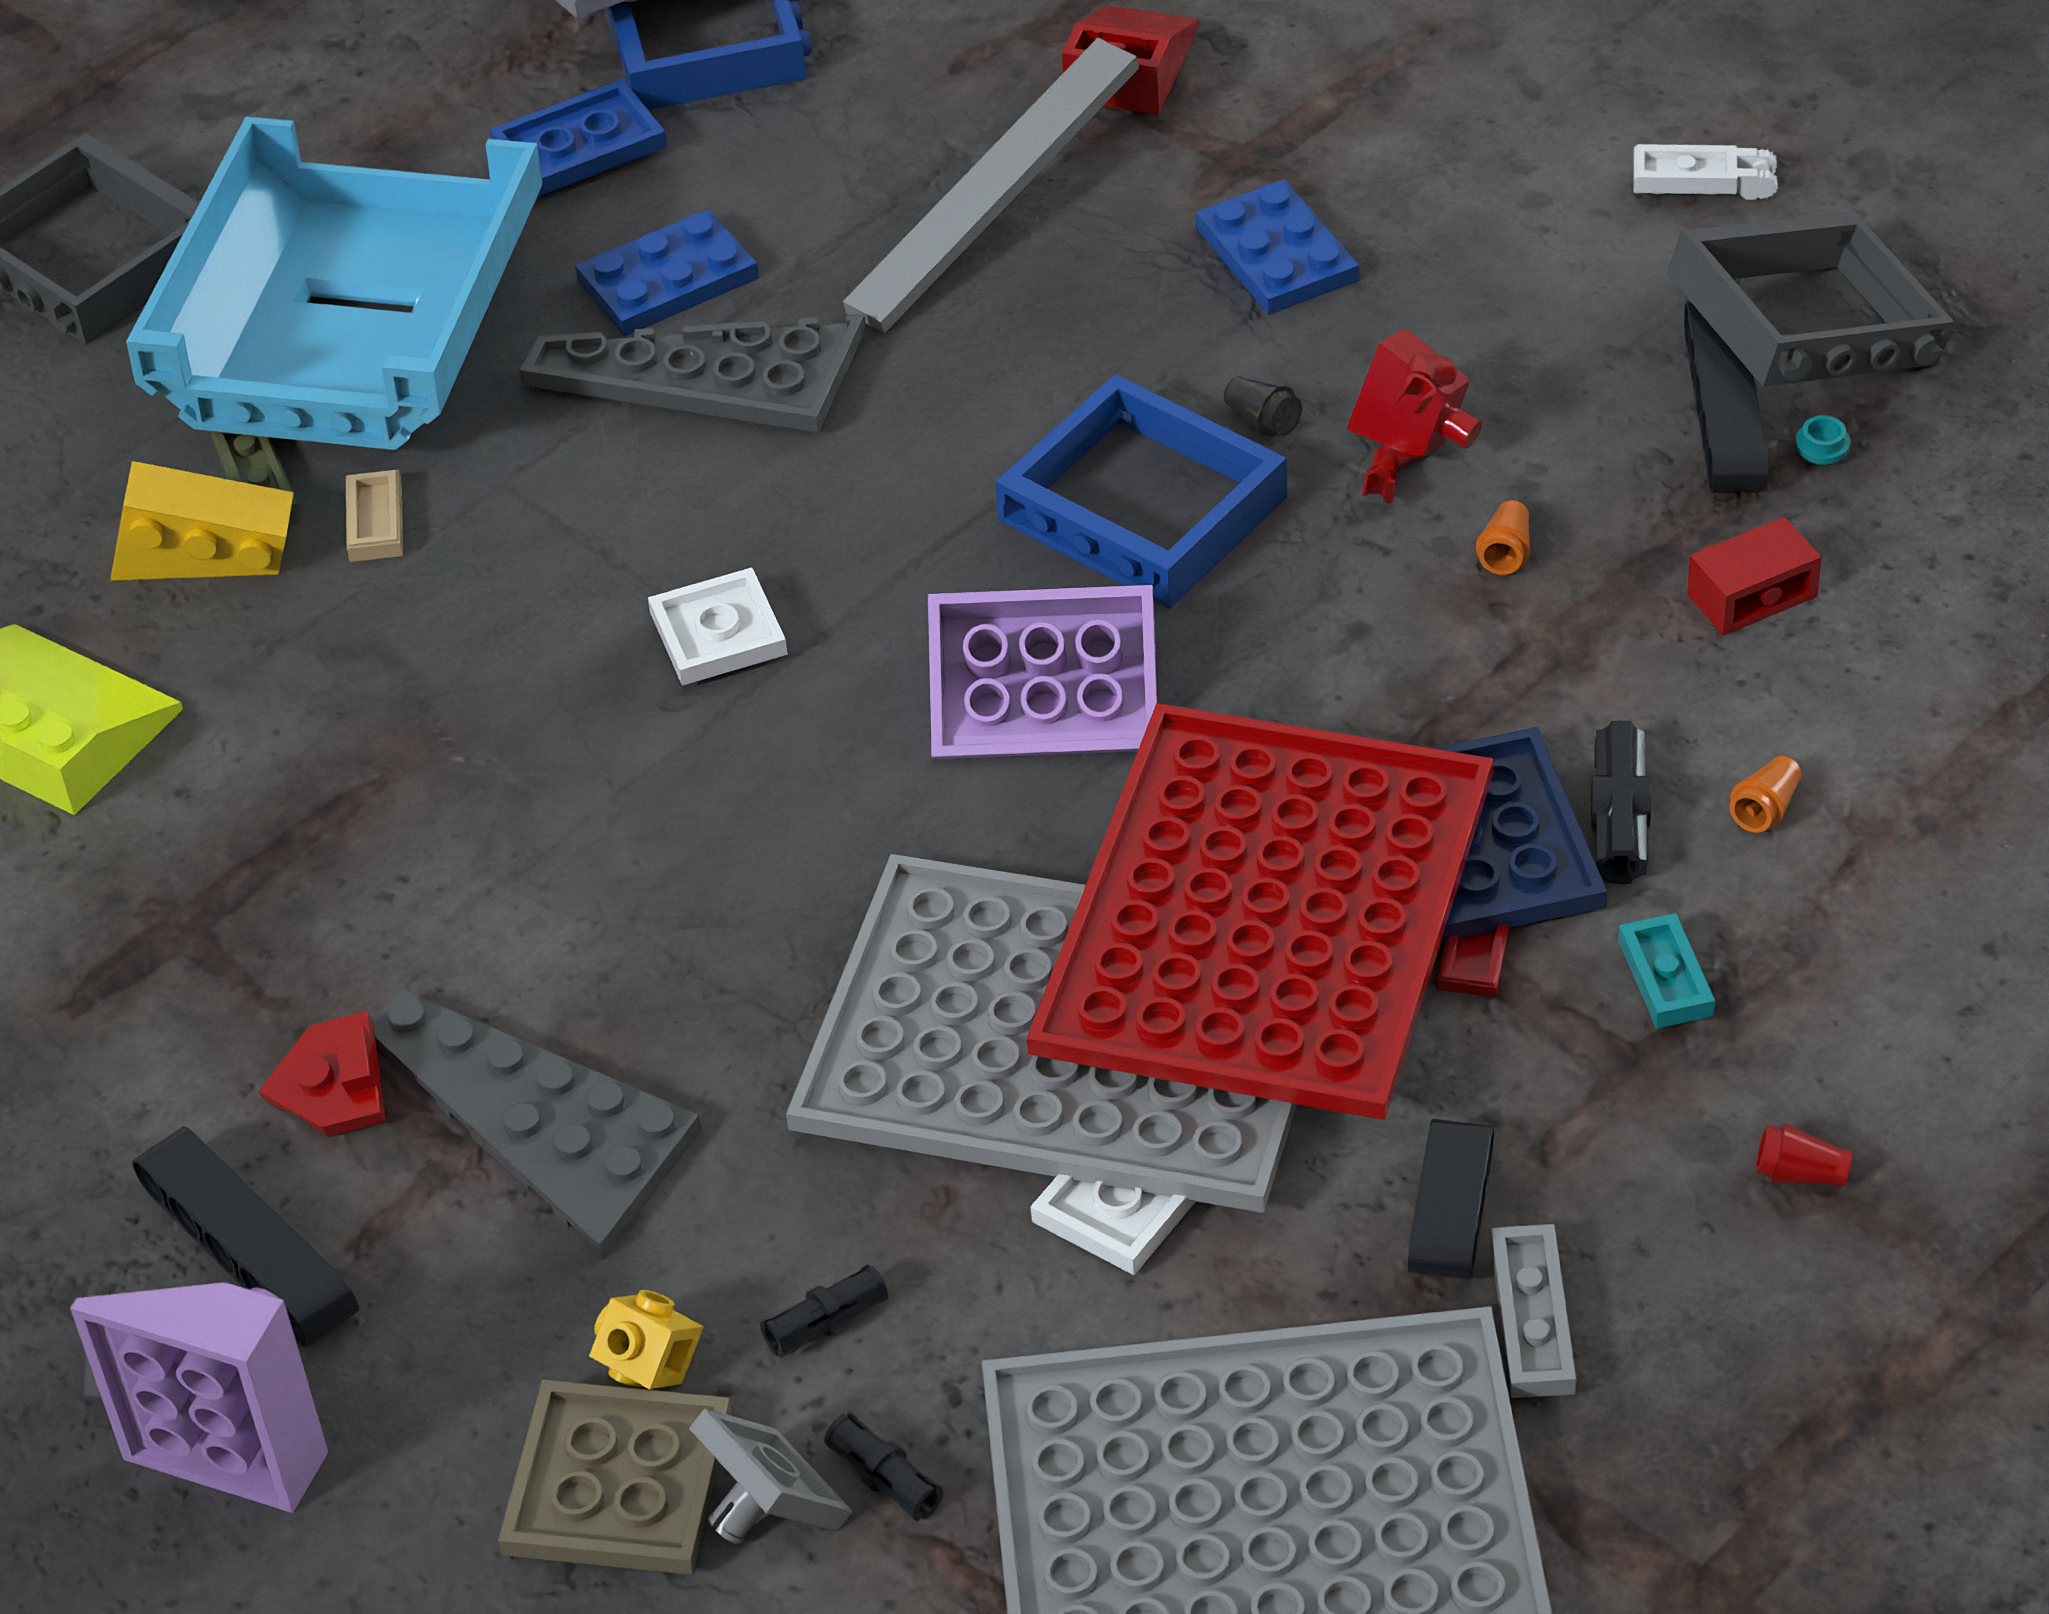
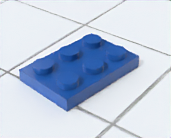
(587, 134)
(1277, 246)
(666, 272)

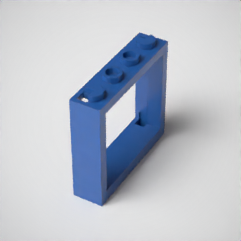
(712, 70)
(1111, 549)

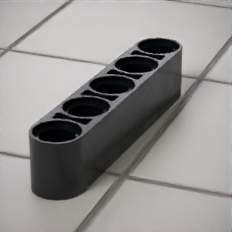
(1725, 410)
(244, 1233)

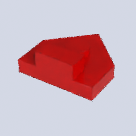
(331, 1077)

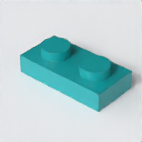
(1666, 970)

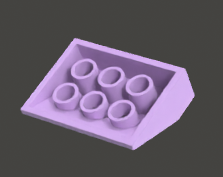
(1041, 671)
(206, 1387)

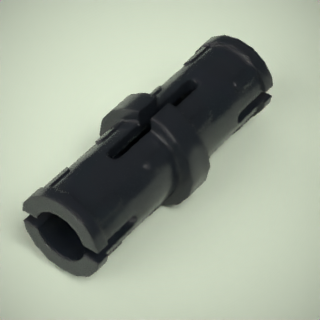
(824, 1310)
(883, 1466)

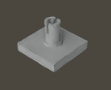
(768, 1478)

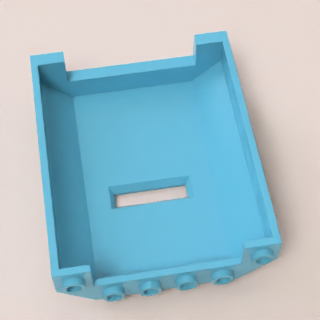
(232, 313)

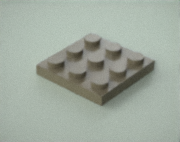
(612, 1479)

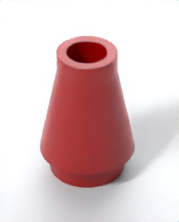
(1800, 1158)

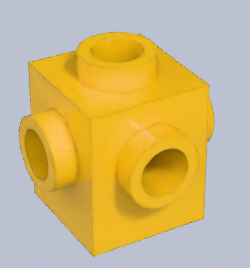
(645, 1340)

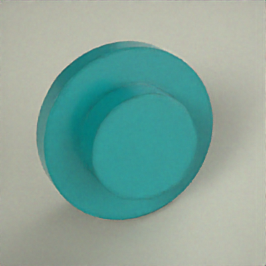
(1823, 440)

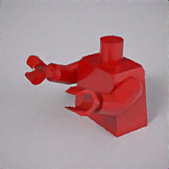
(1410, 407)

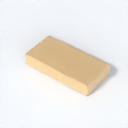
(374, 515)

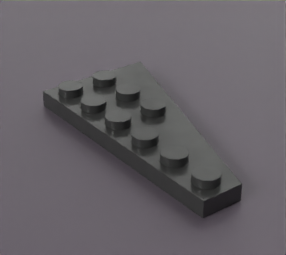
(710, 369)
(548, 1121)

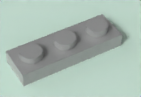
(1533, 1311)

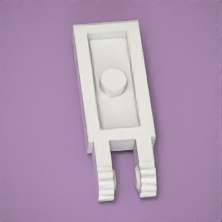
(1704, 170)

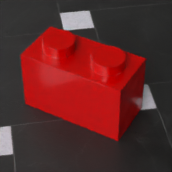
(1753, 575)

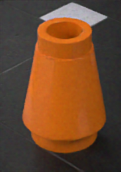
(1505, 539)
(1765, 795)

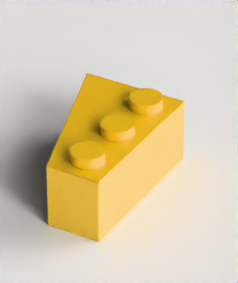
(198, 526)

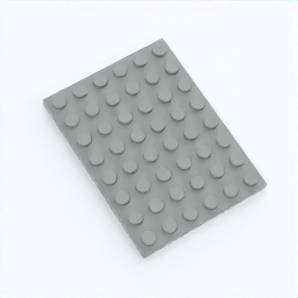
(936, 1059)
(1266, 1474)

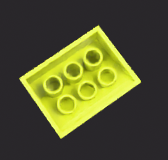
(69, 719)

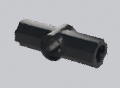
(1621, 802)

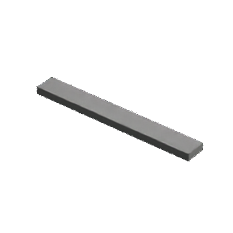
(991, 185)

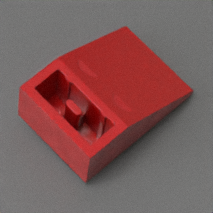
(1153, 37)

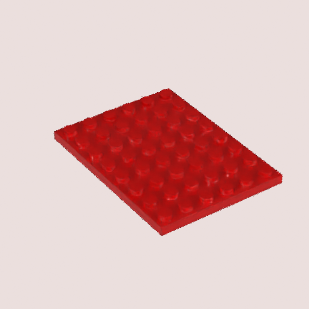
(1264, 911)

